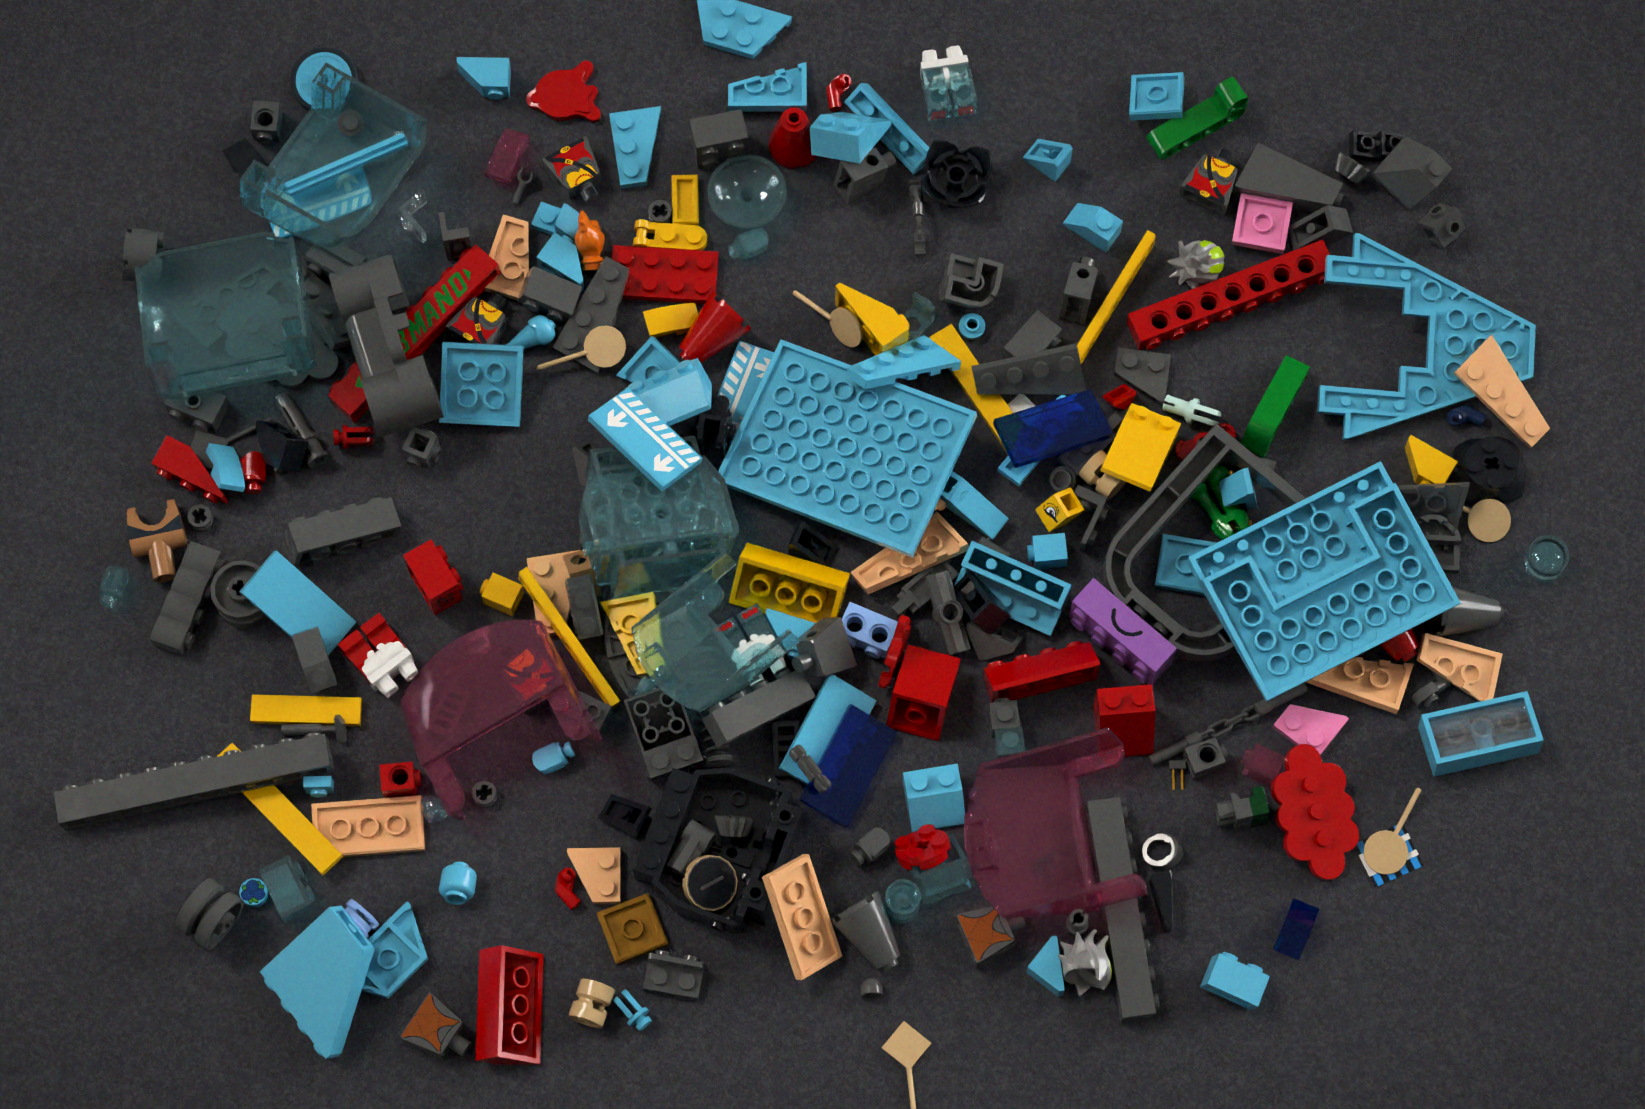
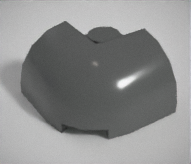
(970, 281)

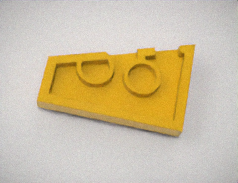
(623, 615)

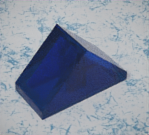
(1296, 929)

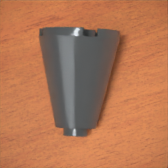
(1472, 614)
(869, 931)

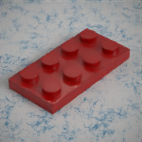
(668, 273)

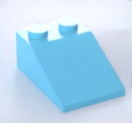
(846, 135)

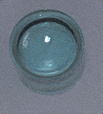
(1546, 558)

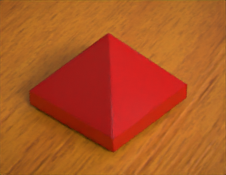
(1120, 397)

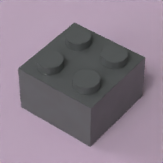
(718, 138)

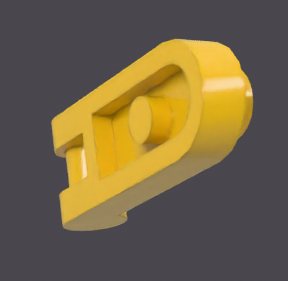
(669, 235)

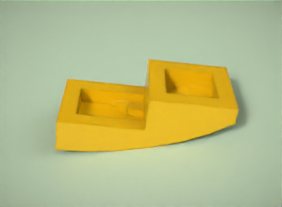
(670, 319)

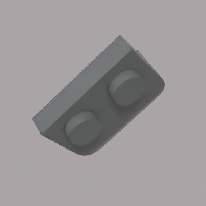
(1443, 541)

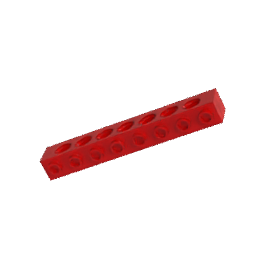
(1287, 265)

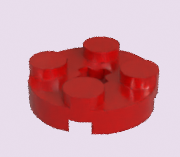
(922, 848)

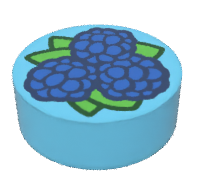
(253, 892)

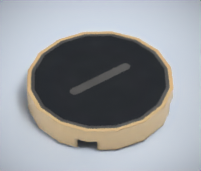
(710, 882)

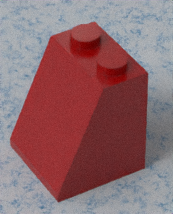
(922, 692)
(1129, 715)

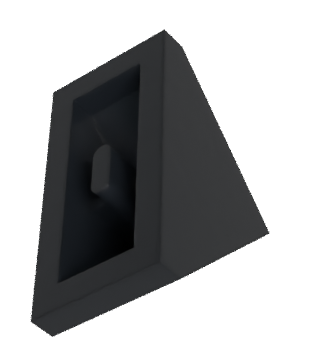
(811, 545)

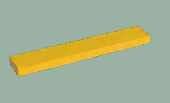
(1115, 294)
(988, 405)
(568, 638)
(293, 825)

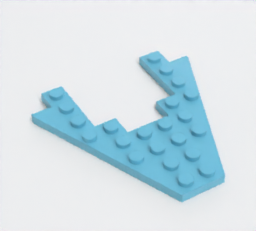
(1456, 328)

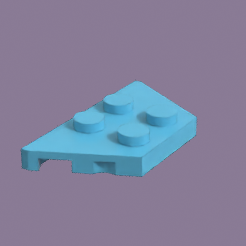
(739, 26)
(396, 953)

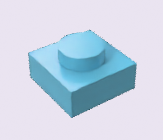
(318, 785)

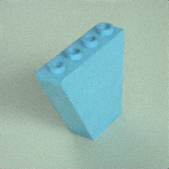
(322, 978)

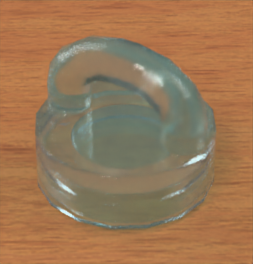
(433, 809)

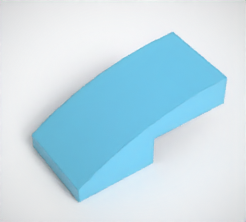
(227, 467)

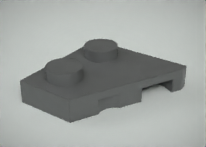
(1144, 371)

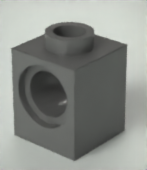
(262, 112)
(1199, 768)

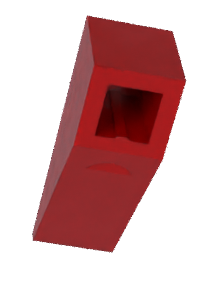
(181, 463)

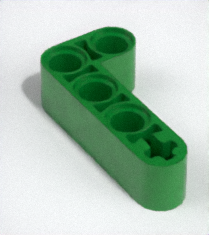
(1200, 121)
(1274, 406)

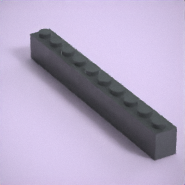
(193, 781)

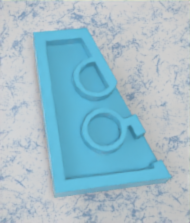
(771, 92)
(634, 143)
(647, 361)

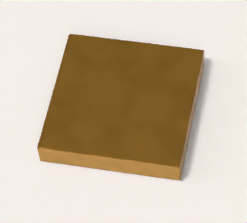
(632, 929)

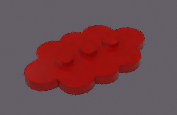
(1314, 812)

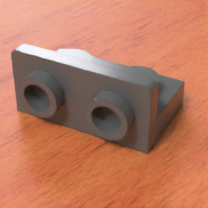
(674, 975)

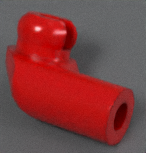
(835, 91)
(564, 888)

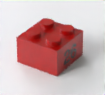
(432, 576)

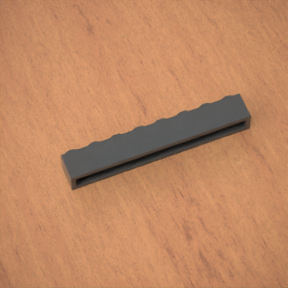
(1122, 920)

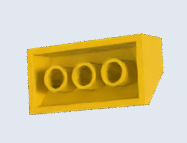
(787, 584)

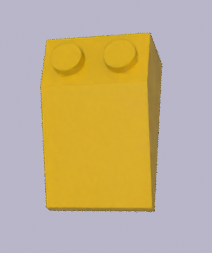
(879, 323)
(1141, 447)

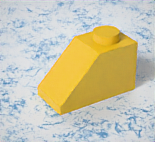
(1428, 463)

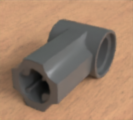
(694, 842)

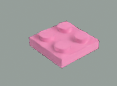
(1262, 223)

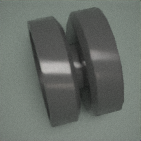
(226, 596)
(209, 913)

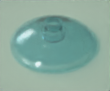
(745, 177)

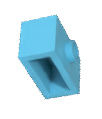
(1235, 980)

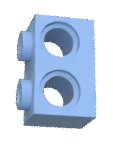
(871, 624)

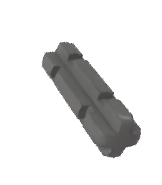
(810, 769)

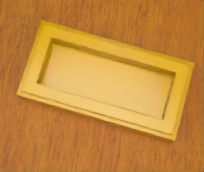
(685, 199)

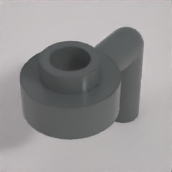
(1428, 694)

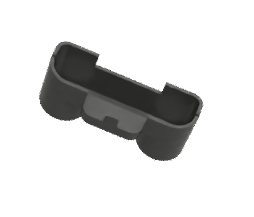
(394, 387)

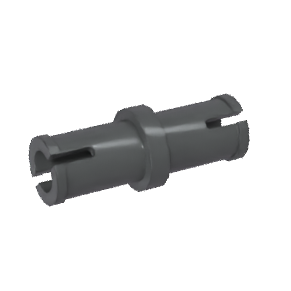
(1077, 923)

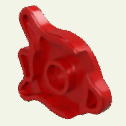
(565, 94)
(896, 650)

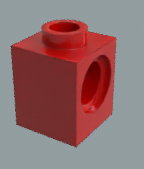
(389, 772)

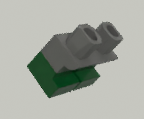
(1243, 812)

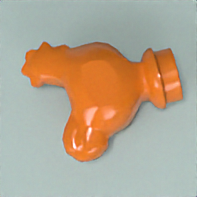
(589, 242)

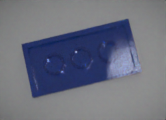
(1052, 428)
(849, 764)

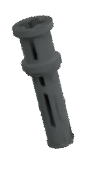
(314, 452)

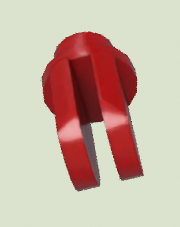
(342, 437)
(253, 471)

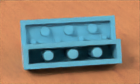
(1024, 591)

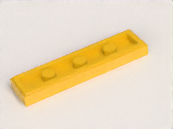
(305, 709)

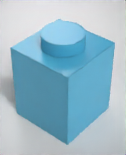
(1048, 551)

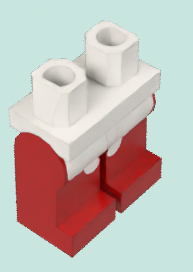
(383, 665)

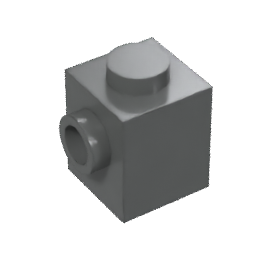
(1003, 714)

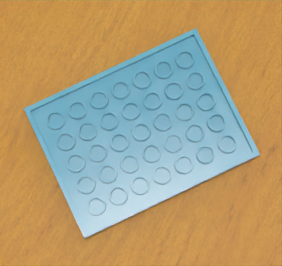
(846, 452)

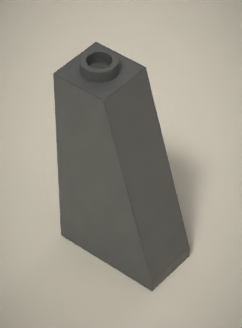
(1285, 179)

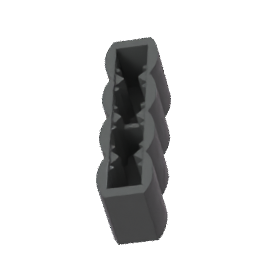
(186, 599)

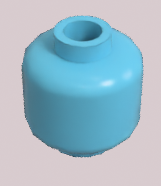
(457, 883)

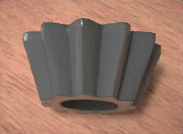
(1351, 169)
(734, 825)

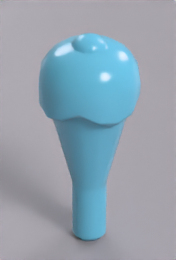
(538, 331)

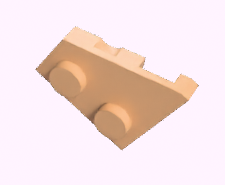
(599, 872)

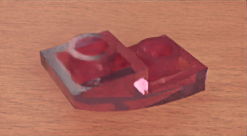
(507, 155)

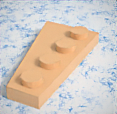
(888, 566)

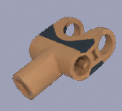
(158, 541)

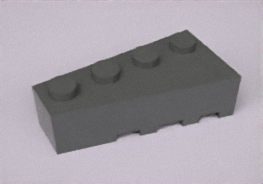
(340, 531)

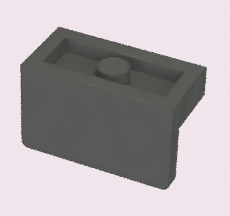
(454, 240)

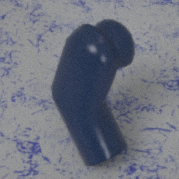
(1465, 414)

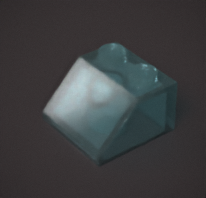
(945, 879)

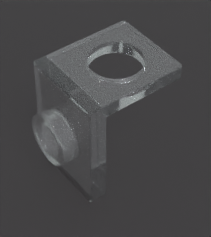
(409, 222)

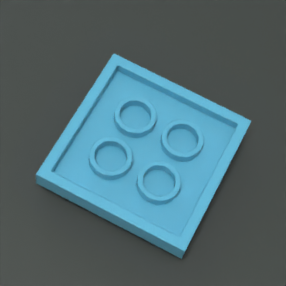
(481, 384)

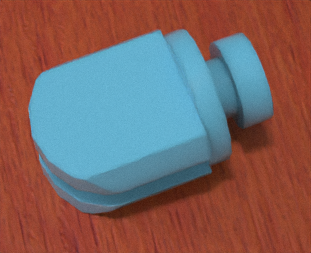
(552, 757)
(639, 1017)

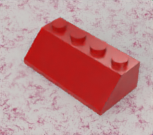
(1042, 672)
(509, 1006)

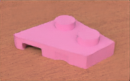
(1309, 726)

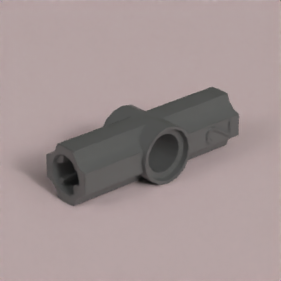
(942, 595)

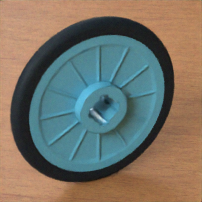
(308, 67)

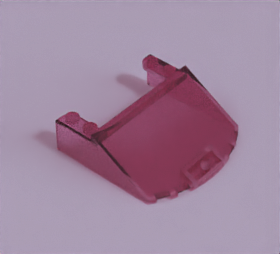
(480, 686)
(1031, 832)

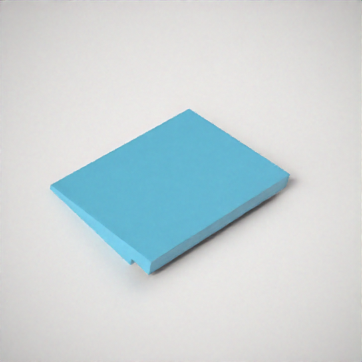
(1323, 581)

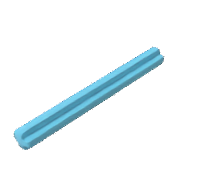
(346, 164)

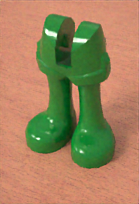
(1232, 514)

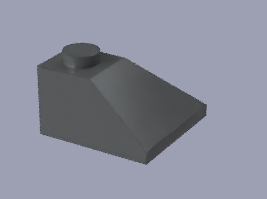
(1411, 172)

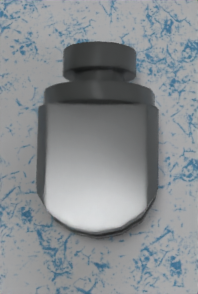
(870, 846)

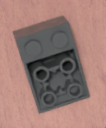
(662, 733)

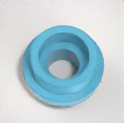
(968, 332)

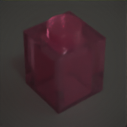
(1262, 764)

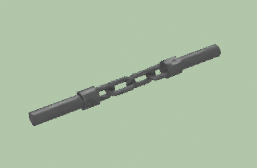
(1261, 708)

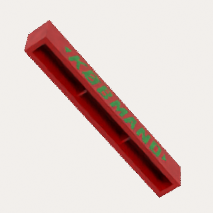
(426, 321)

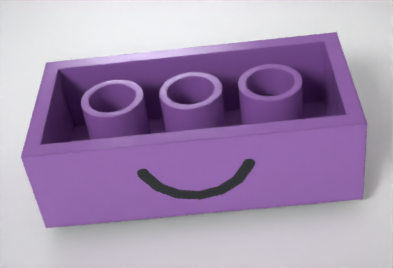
(1121, 633)

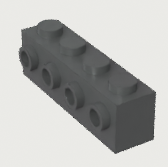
(757, 708)

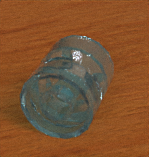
(902, 900)

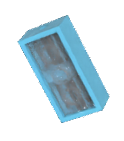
(1480, 733)

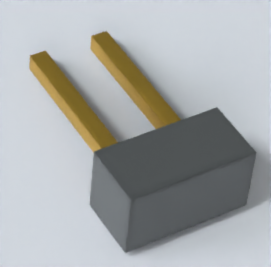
(1177, 764)

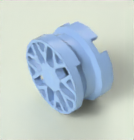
(364, 926)

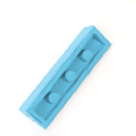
(899, 137)

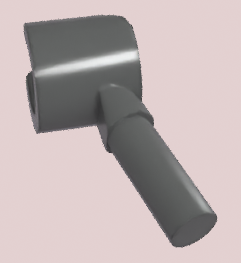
(521, 185)

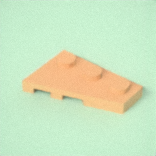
(1463, 665)

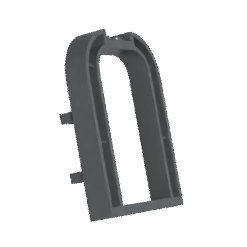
(1156, 514)

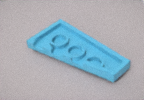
(903, 362)

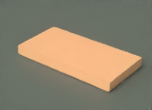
(372, 825)
(802, 916)

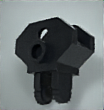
(716, 427)

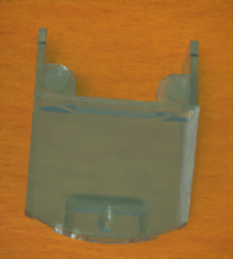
(688, 650)

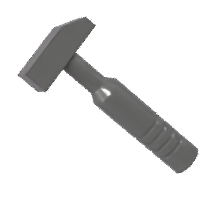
(303, 729)

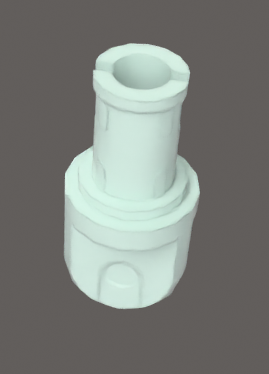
(1189, 410)

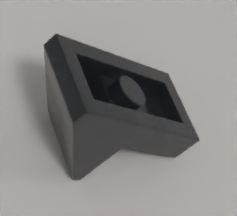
(625, 814)

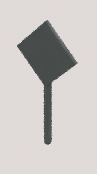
(202, 439)

